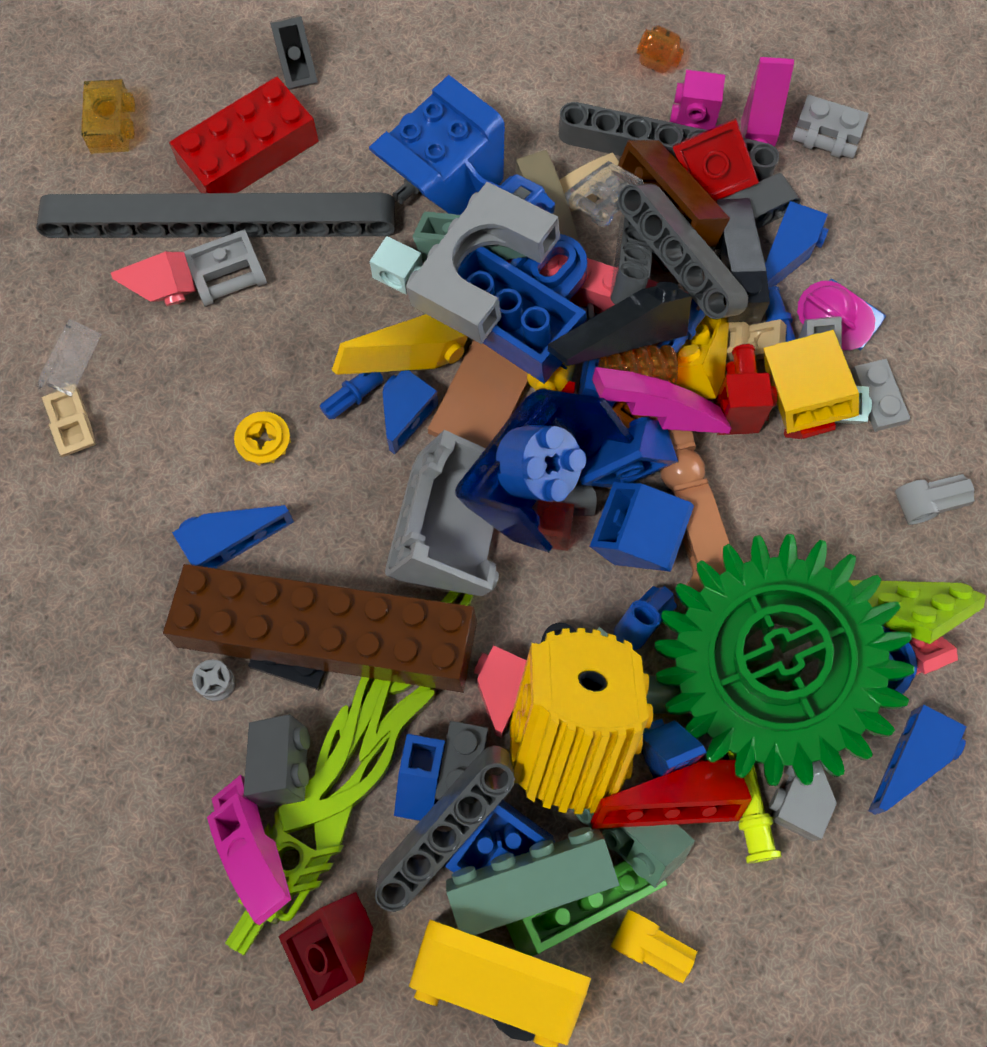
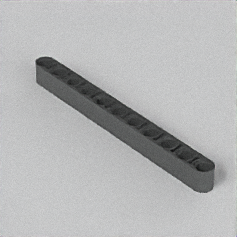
(216, 215)

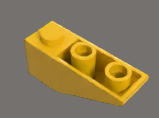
(704, 358)

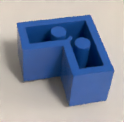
(500, 833)

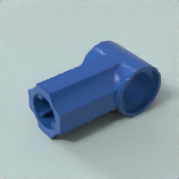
(644, 616)

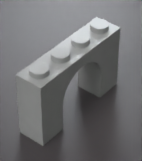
(489, 219)

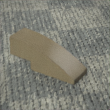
(541, 171)

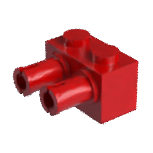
(745, 394)

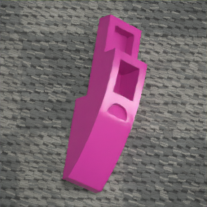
(248, 853)

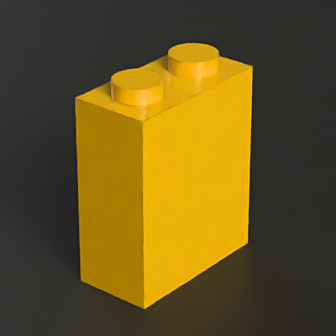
(811, 381)

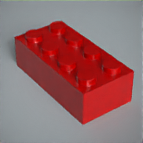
(245, 140)

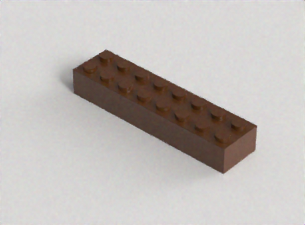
(322, 627)

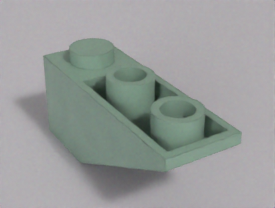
(650, 850)

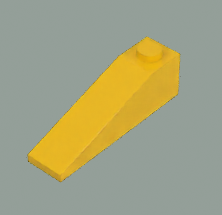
(401, 347)

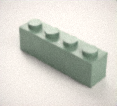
(531, 881)

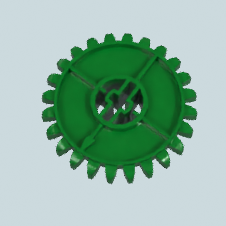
(775, 724)

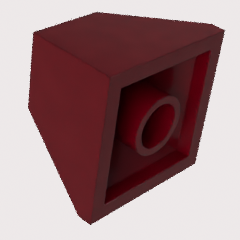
(330, 949)

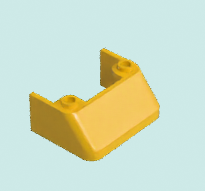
(498, 983)

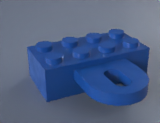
(531, 305)

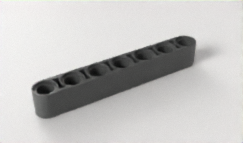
(611, 129)

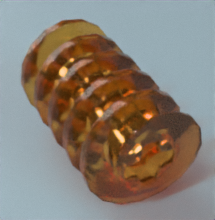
(651, 362)

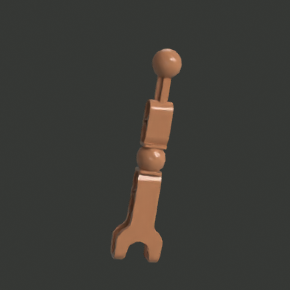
(705, 529)

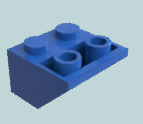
(641, 527)

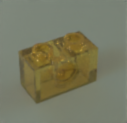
(107, 116)

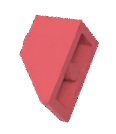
(158, 278)
(499, 685)

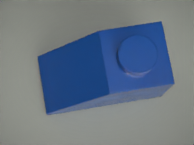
(406, 406)

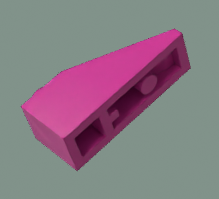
(767, 100)

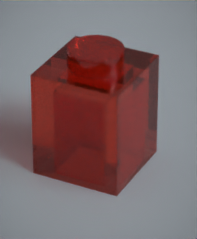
(556, 522)

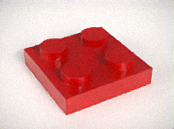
(718, 160)

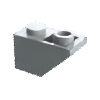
(804, 808)

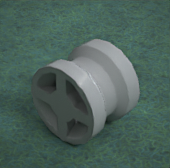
(207, 675)

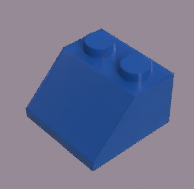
(630, 462)

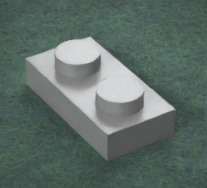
(887, 403)

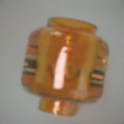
(660, 49)

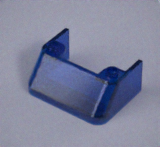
(584, 416)

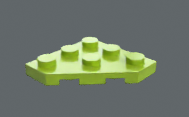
(927, 607)

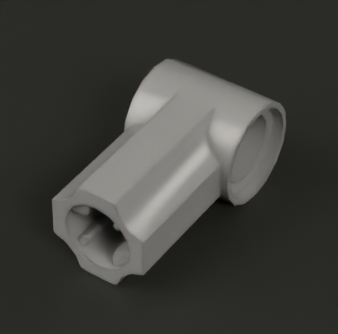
(925, 500)

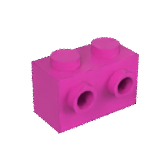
(698, 99)

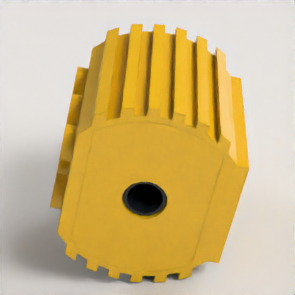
(578, 719)

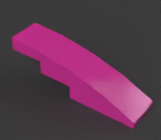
(671, 404)

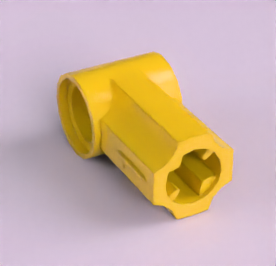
(645, 943)

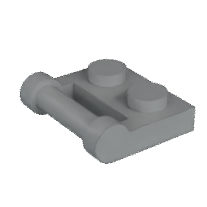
(222, 258)

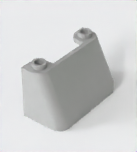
(436, 535)

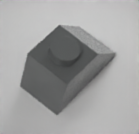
(293, 51)

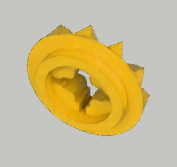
(252, 427)

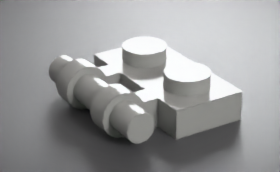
(830, 120)

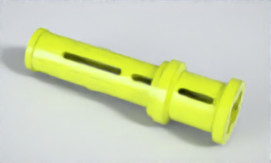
(757, 824)

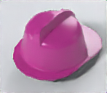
(833, 300)

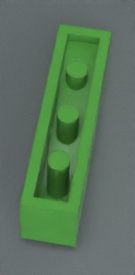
(555, 925)

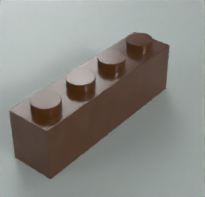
(656, 165)

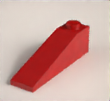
(686, 796)

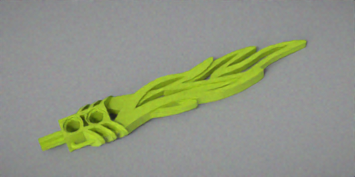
(332, 814)

